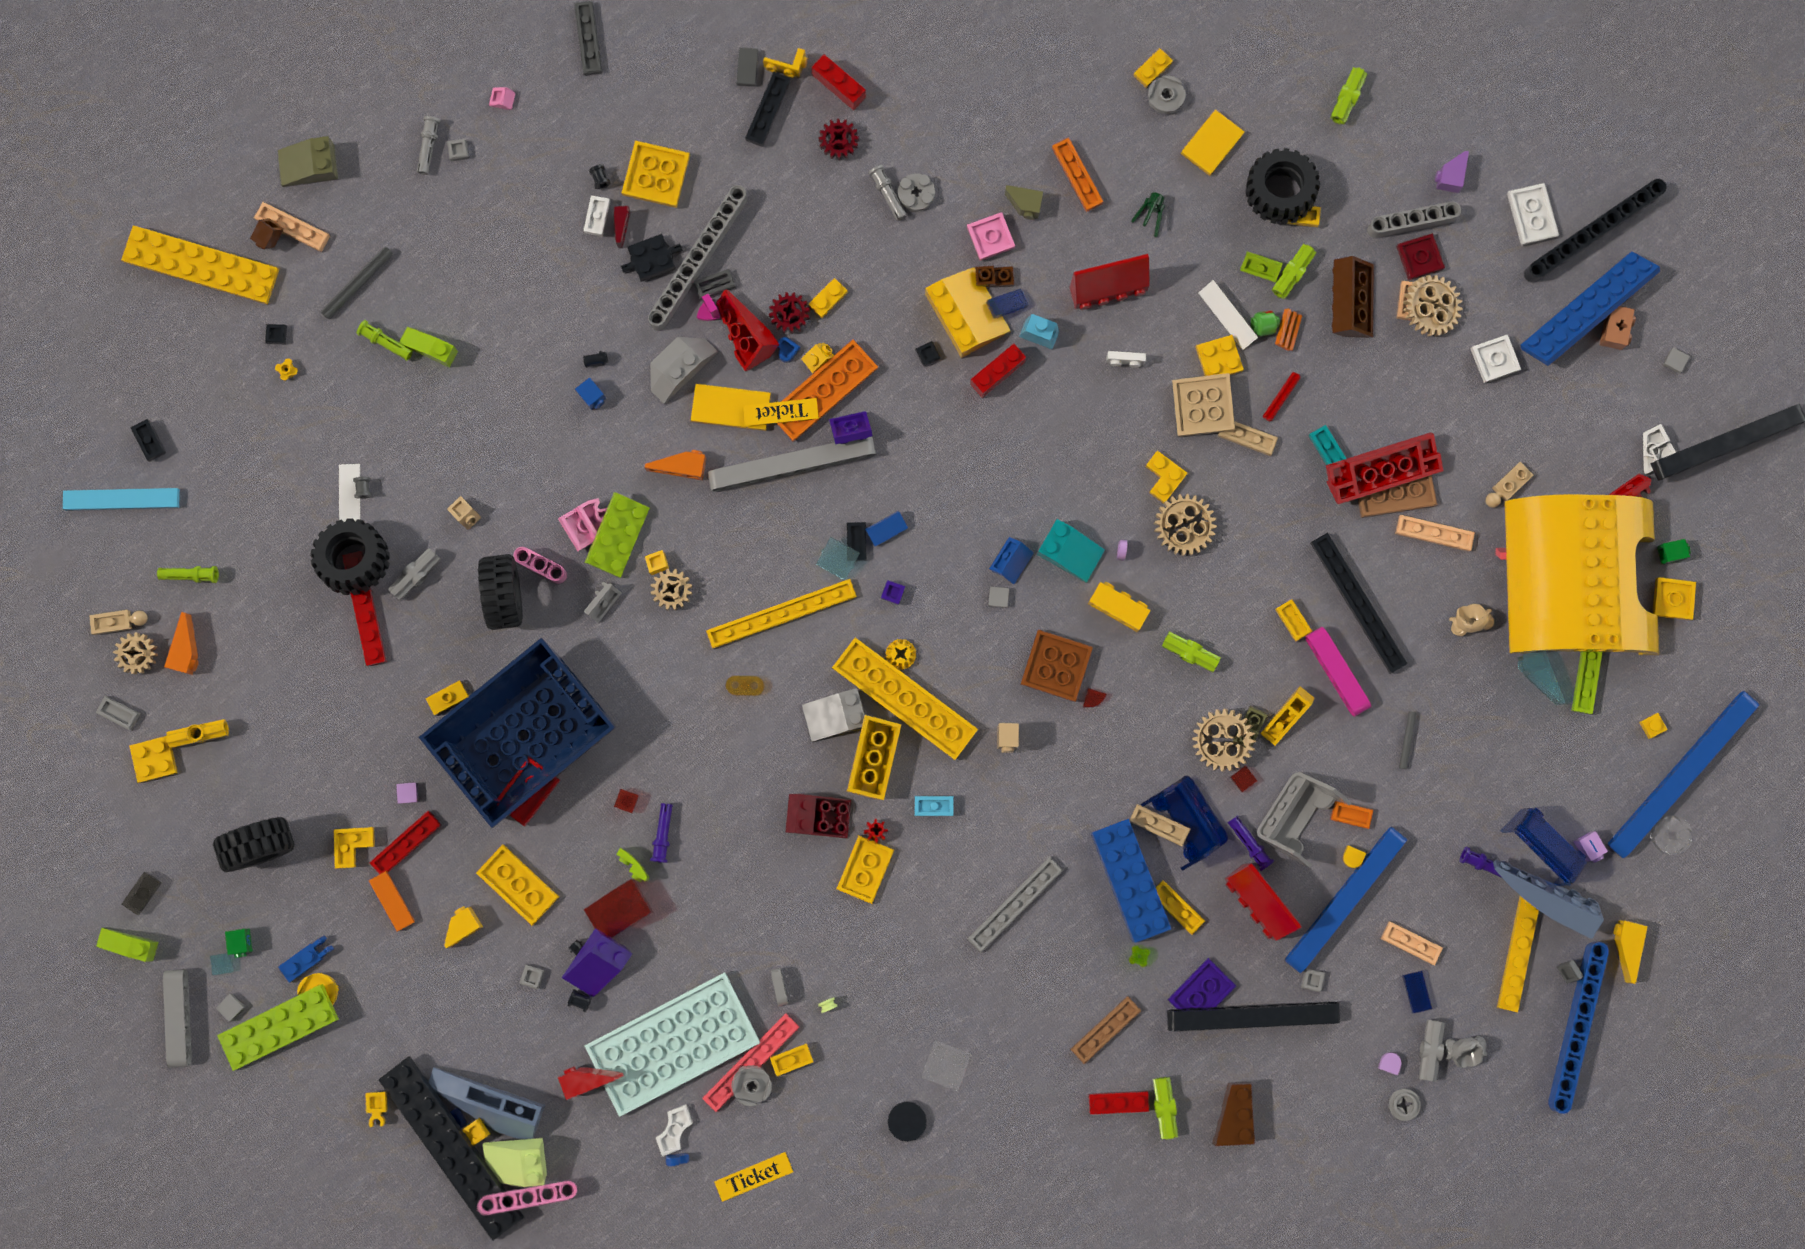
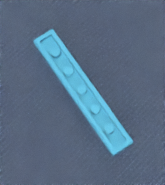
(121, 499)

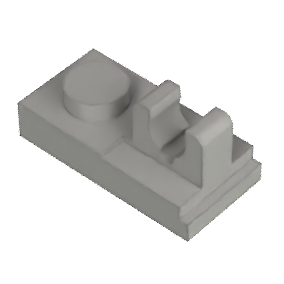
(603, 602)

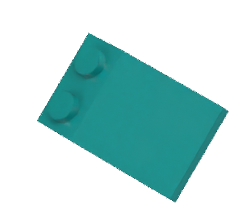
(1070, 551)

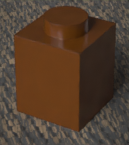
(266, 234)

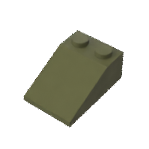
(308, 162)

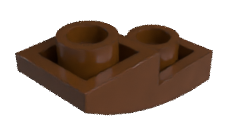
(994, 276)

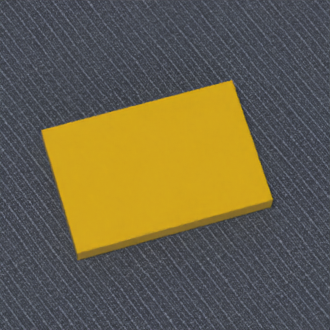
(1212, 142)
(865, 869)

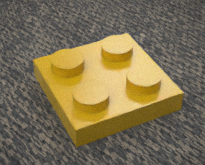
(1219, 356)
(1674, 598)
(153, 759)

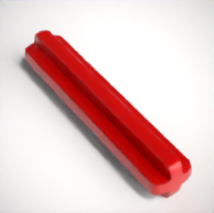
(1281, 396)

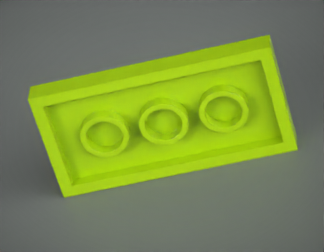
(617, 535)

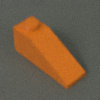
(683, 465)
(183, 649)

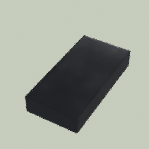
(857, 538)

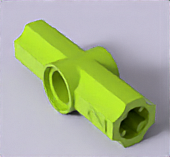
(1348, 95)
(1293, 271)
(1191, 652)
(1165, 1108)

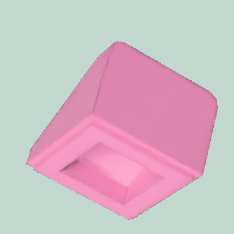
(502, 98)

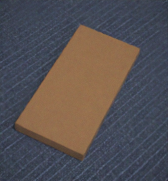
(1400, 498)

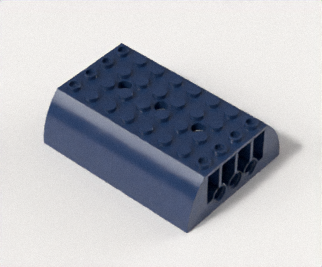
(491, 724)

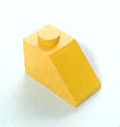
(461, 926)

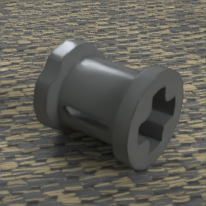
(362, 487)

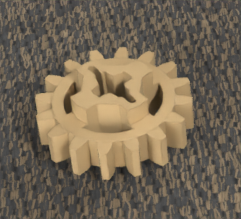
(678, 584)
(136, 660)

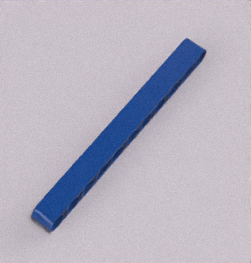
(1683, 774)

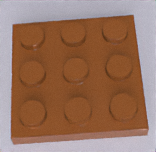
(1056, 665)

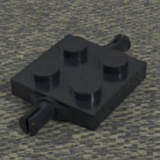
(651, 257)

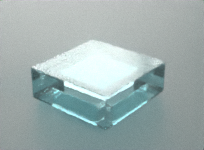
(221, 964)

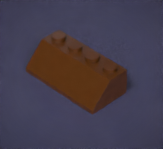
(1353, 297)

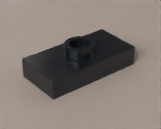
(148, 440)

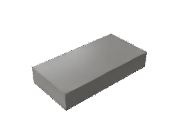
(118, 713)

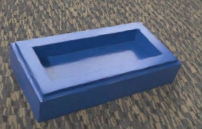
(886, 528)

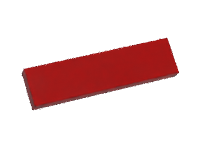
(406, 843)

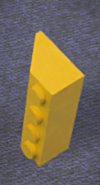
(874, 758)

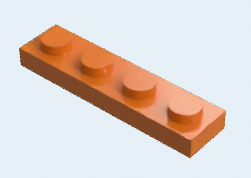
(1077, 174)

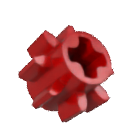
(872, 836)

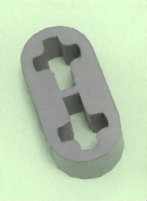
(779, 987)

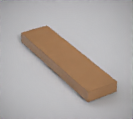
(1105, 1030)

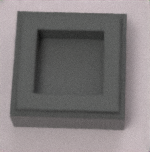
(1570, 971)

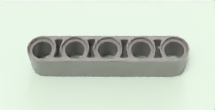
(1420, 214)
(177, 1018)

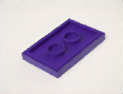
(1203, 988)

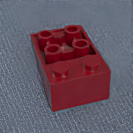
(818, 816)

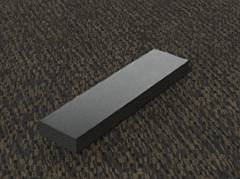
(588, 38)

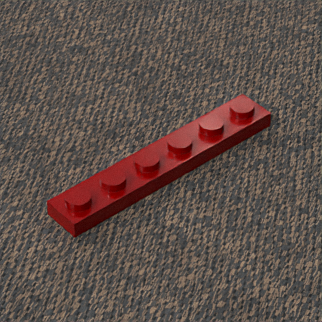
(366, 618)

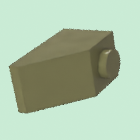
(1025, 201)

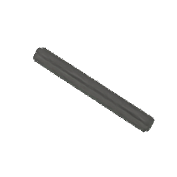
(340, 299)

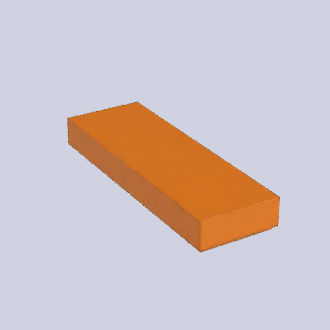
(391, 901)

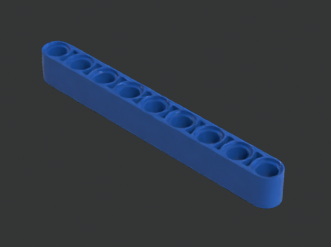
(1345, 900)
(1571, 1034)

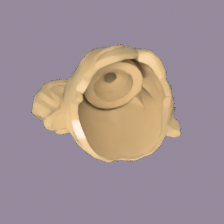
(1471, 619)

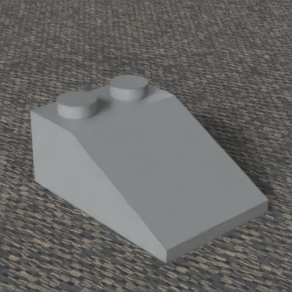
(834, 715)

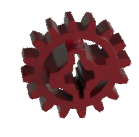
(839, 147)
(796, 314)

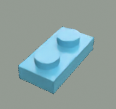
(934, 805)

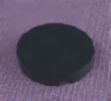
(907, 1121)

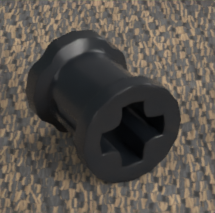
(599, 176)
(579, 1000)

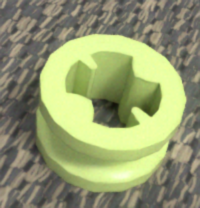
(827, 1005)

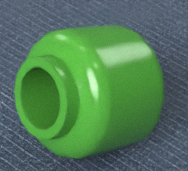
(1265, 323)

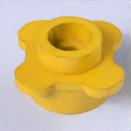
(286, 374)

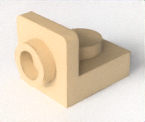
(464, 513)

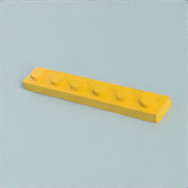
(1518, 956)

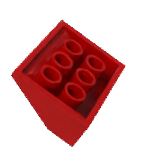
(1110, 282)
(1262, 902)

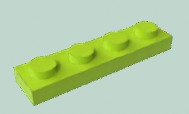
(1586, 682)

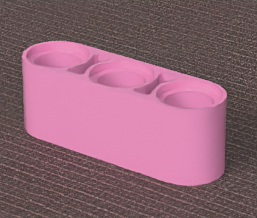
(534, 558)

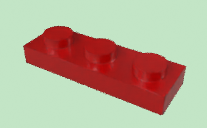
(1118, 1102)

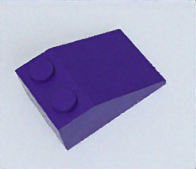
(597, 963)

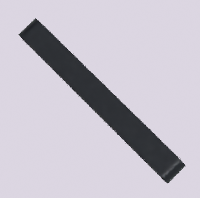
(1601, 224)
(1728, 442)
(1253, 1016)

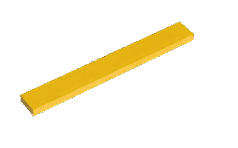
(781, 613)

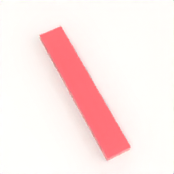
(755, 1056)

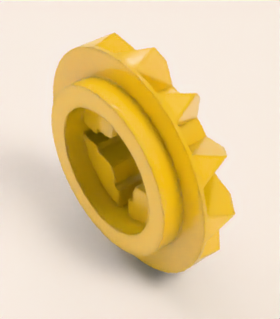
(910, 654)

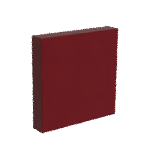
(1420, 256)

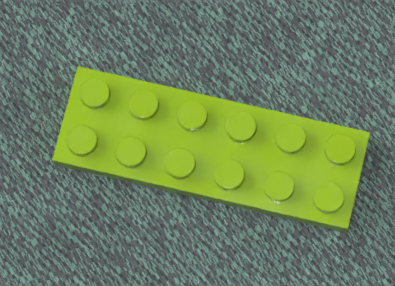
(277, 1027)

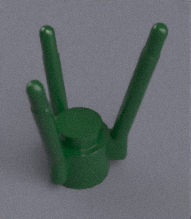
(1154, 204)

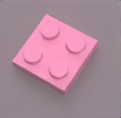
(990, 236)

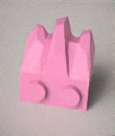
(583, 523)

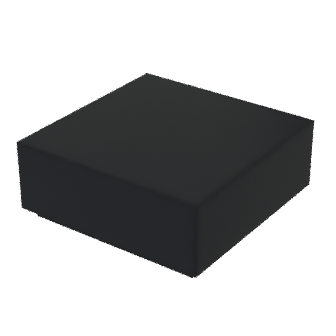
(276, 334)
(927, 353)

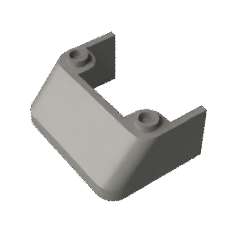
(1293, 811)

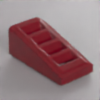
(621, 220)

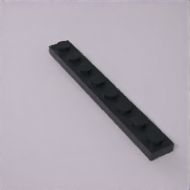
(1358, 603)

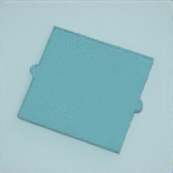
(838, 558)

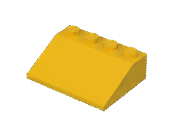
(964, 312)

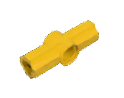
(208, 731)

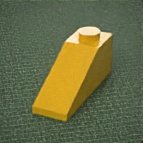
(1287, 715)
(1629, 944)

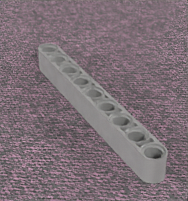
(698, 249)
(790, 464)

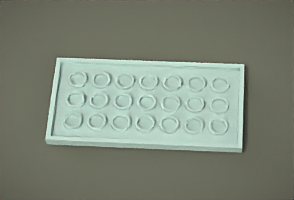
(673, 1043)

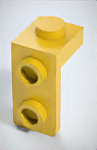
(789, 70)

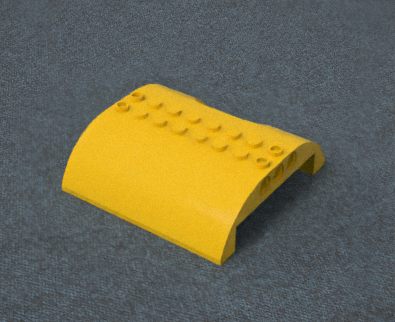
(1577, 574)

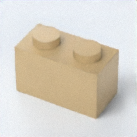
(1007, 737)

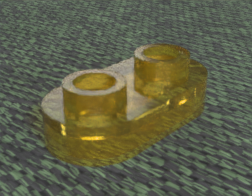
(744, 687)

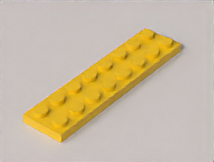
(200, 264)
(905, 698)

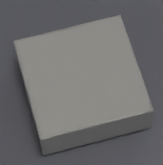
(458, 149)
(1676, 360)
(998, 597)
(532, 976)
(1313, 980)
(230, 1007)

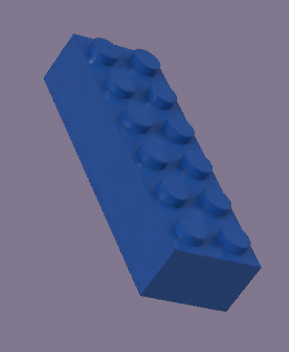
(1130, 881)

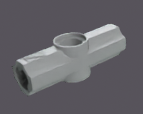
(414, 574)
(1431, 1050)

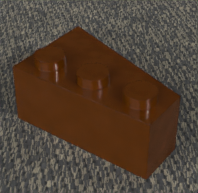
(1236, 1117)

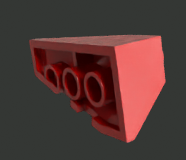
(749, 335)

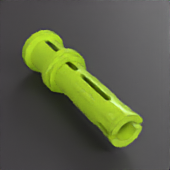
(377, 336)
(196, 574)

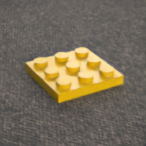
(655, 174)

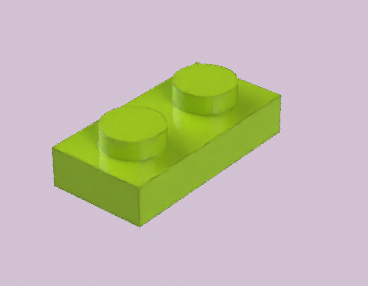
(1261, 266)

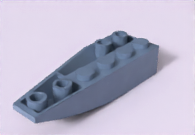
(1554, 901)
(495, 1107)

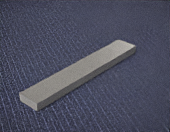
(1015, 904)

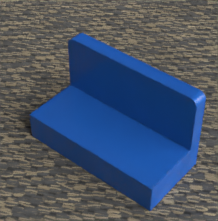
(1011, 560)

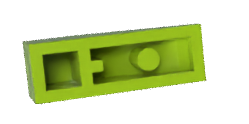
(429, 346)
(127, 945)

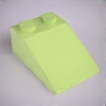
(517, 1161)

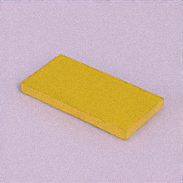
(725, 405)
(517, 885)

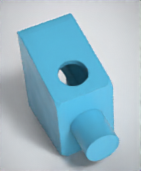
(1040, 331)

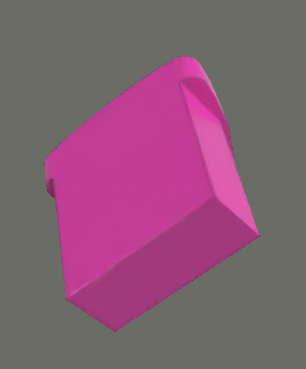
(708, 310)

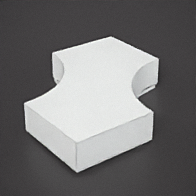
(677, 1122)

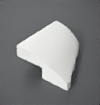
(1655, 446)

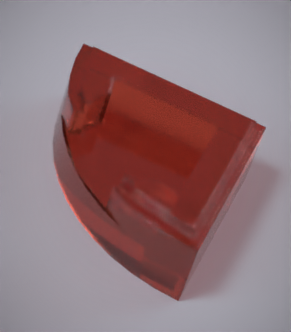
(1093, 698)

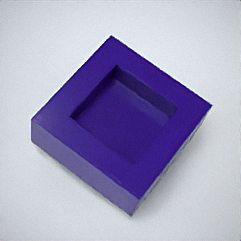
(893, 592)

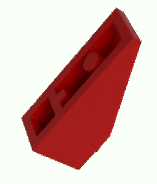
(585, 1079)

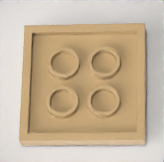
(1203, 405)

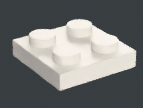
(1495, 358)

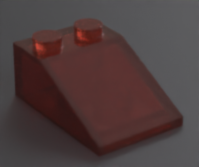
(619, 909)

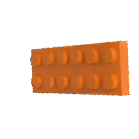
(830, 385)

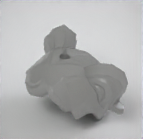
(1465, 1051)

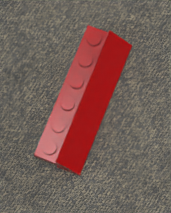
(1384, 468)

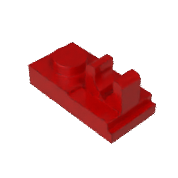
(1634, 486)

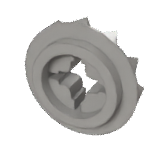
(1411, 1110)

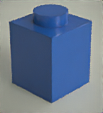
(591, 394)

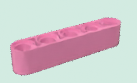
(537, 1198)

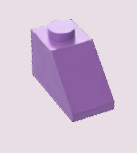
(1452, 174)

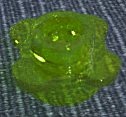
(1134, 956)

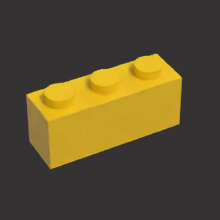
(1119, 606)

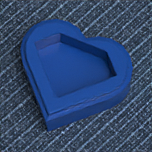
(788, 349)
(677, 1159)

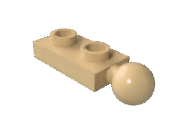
(1508, 485)
(116, 621)

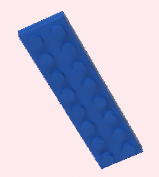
(1590, 308)

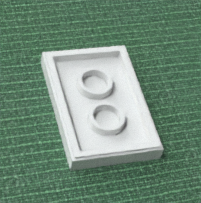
(1533, 214)

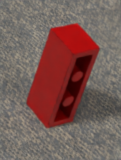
(838, 82)
(998, 370)

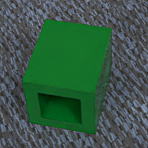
(1673, 551)
(238, 942)

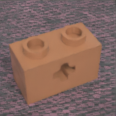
(1611, 335)

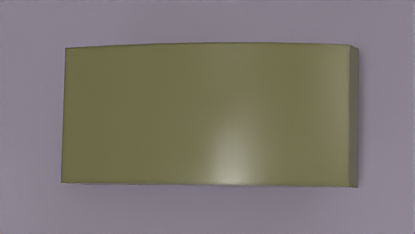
(1256, 719)

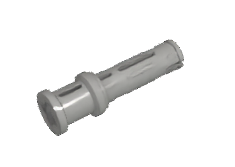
(429, 136)
(884, 185)

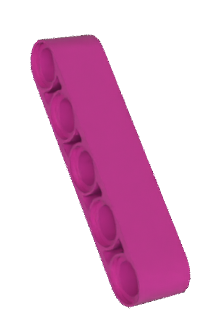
(1338, 671)

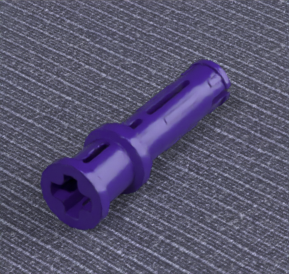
(661, 842)
(1256, 851)
(1477, 860)

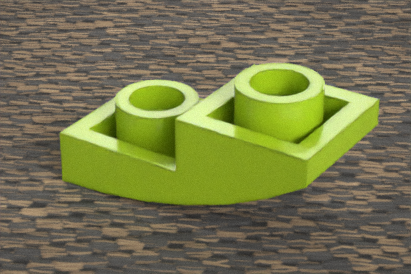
(637, 870)

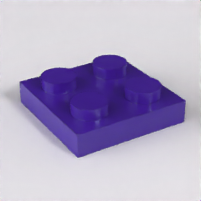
(850, 428)

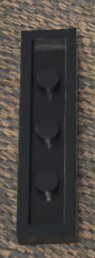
(768, 109)

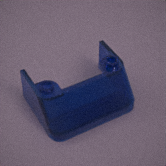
(1190, 809)
(1547, 845)

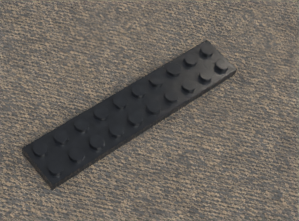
(448, 1144)

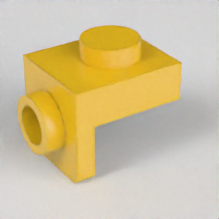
(817, 356)

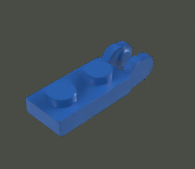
(304, 960)

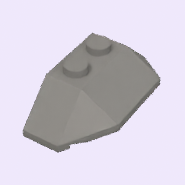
(678, 365)

